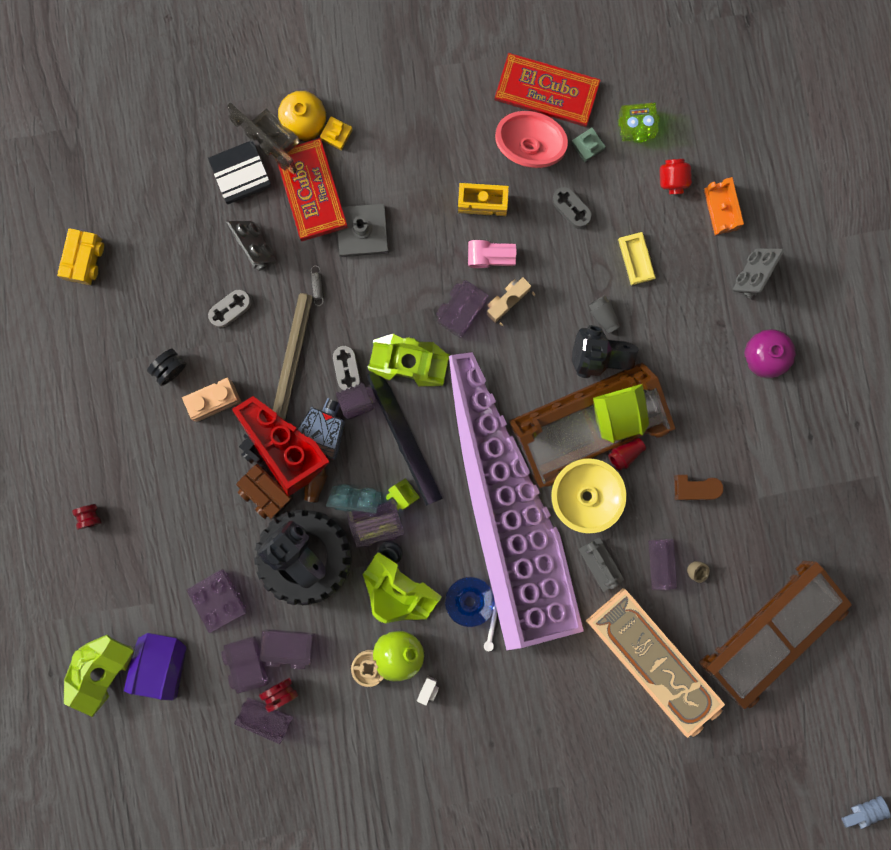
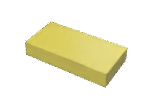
(636, 258)

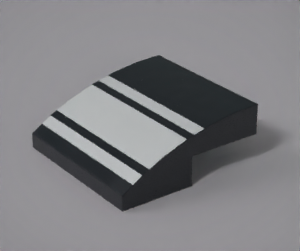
(239, 172)

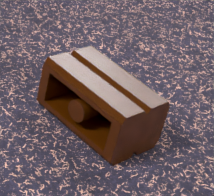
(264, 492)

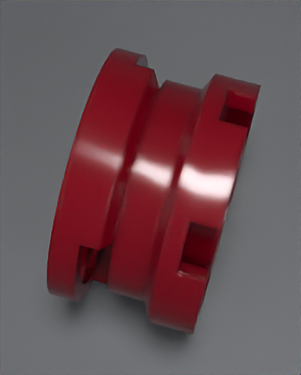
(278, 695)

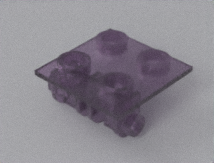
(216, 600)

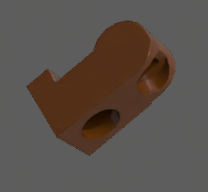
(697, 490)

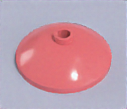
(531, 139)

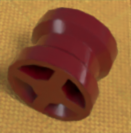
(86, 516)

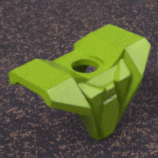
(429, 366)
(390, 606)
(79, 689)

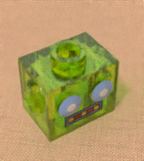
(638, 122)

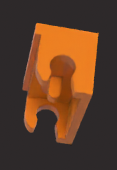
(723, 206)

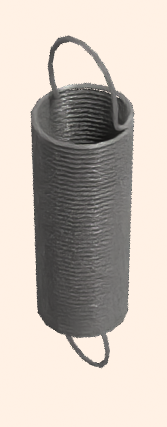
(317, 286)

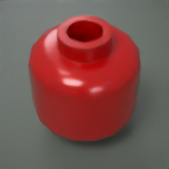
(675, 176)

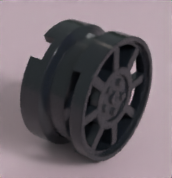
(166, 367)

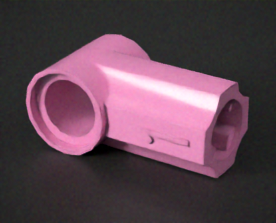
(486, 254)

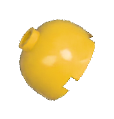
(302, 114)

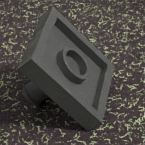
(365, 231)

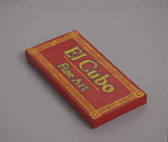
(547, 89)
(312, 192)

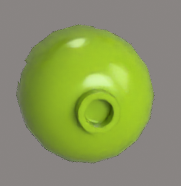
(398, 656)

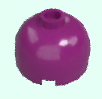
(770, 353)

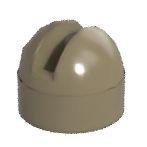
(698, 571)

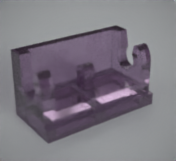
(257, 720)

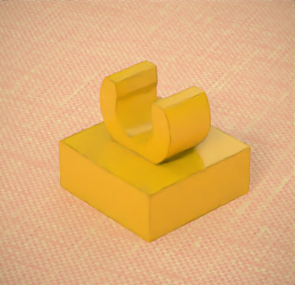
(336, 133)

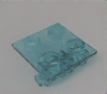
(345, 497)

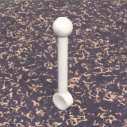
(488, 645)

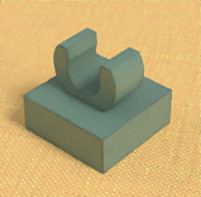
(588, 144)

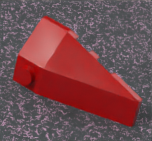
(287, 452)

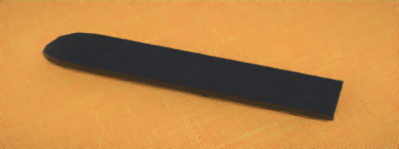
(404, 439)

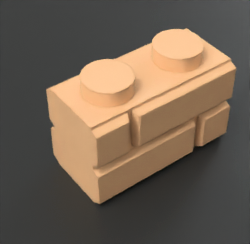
(211, 400)

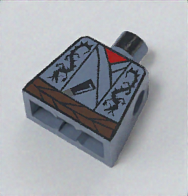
(324, 428)

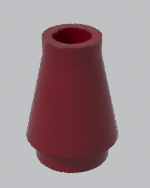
(626, 454)

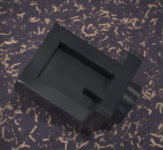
(248, 447)

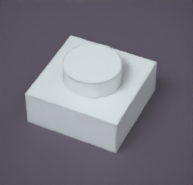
(428, 691)

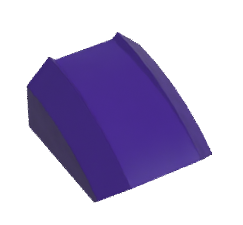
(156, 667)

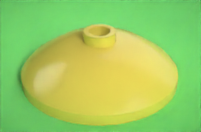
(606, 492)

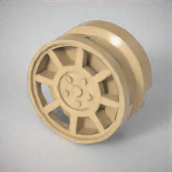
(364, 669)

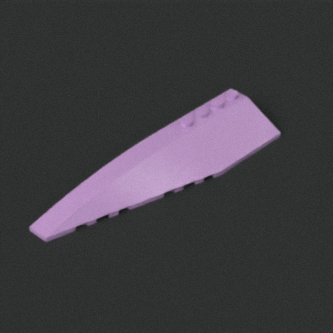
(513, 525)

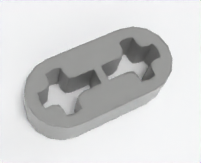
(233, 313)
(340, 370)

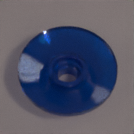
(469, 615)

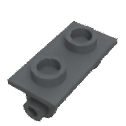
(601, 564)

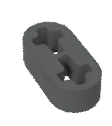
(576, 204)

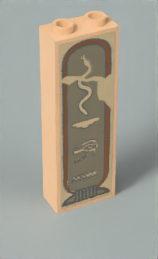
(656, 663)

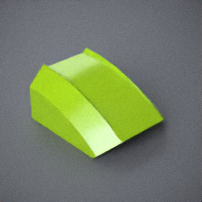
(621, 413)

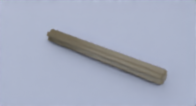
(292, 355)

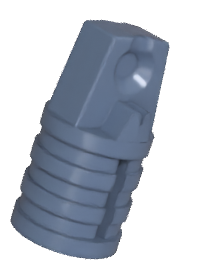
(867, 813)

